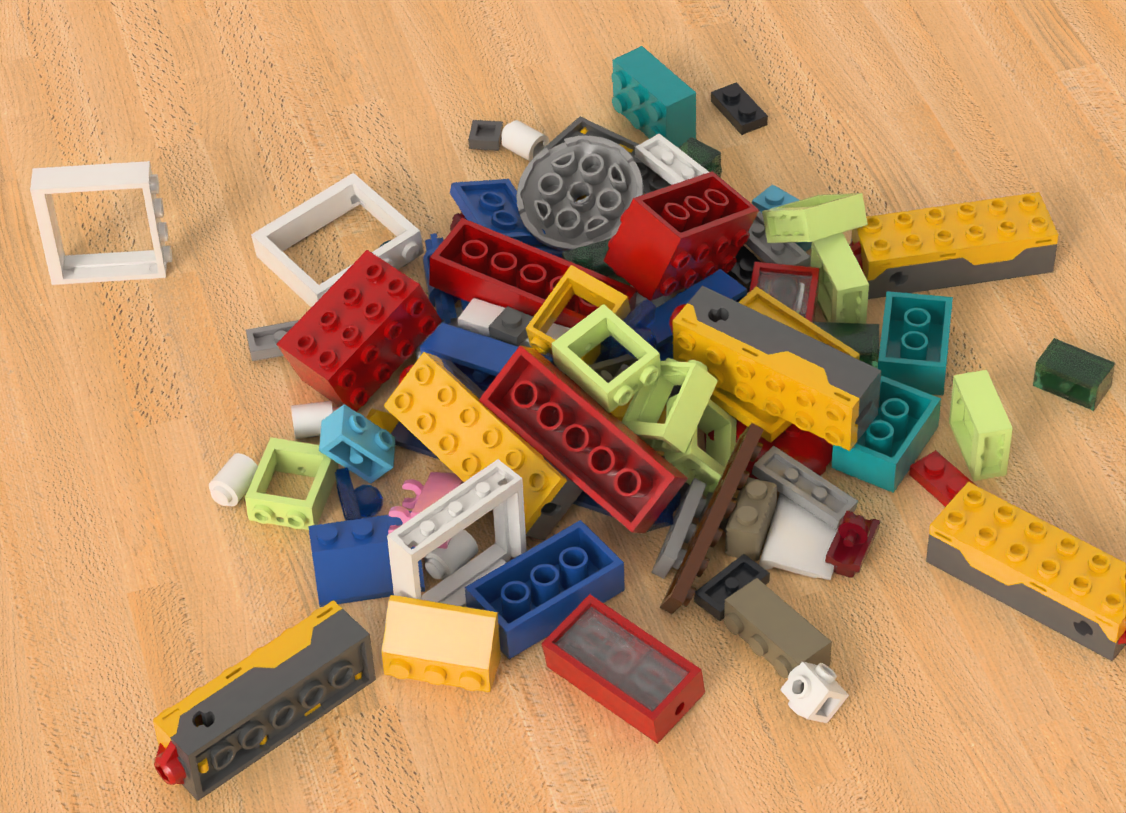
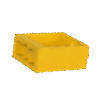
(584, 286)

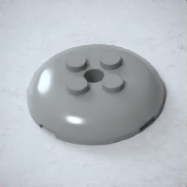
(571, 170)

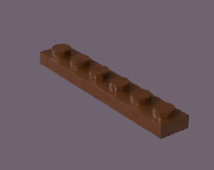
(708, 530)

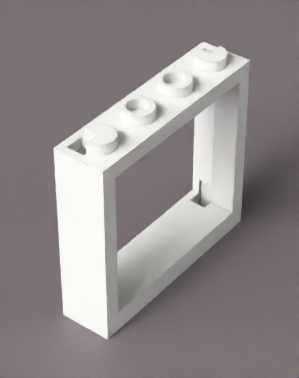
(320, 211)
(100, 266)
(491, 488)

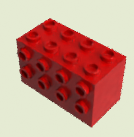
(680, 235)
(359, 332)

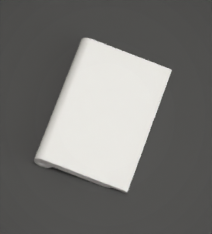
(797, 541)

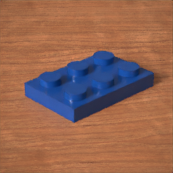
(492, 206)

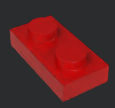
(938, 477)

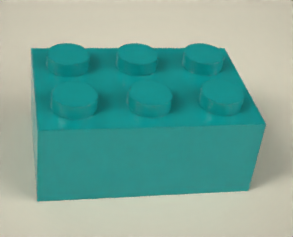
(653, 97)
(916, 340)
(894, 437)

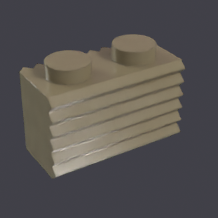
(751, 519)

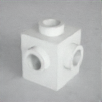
(814, 692)

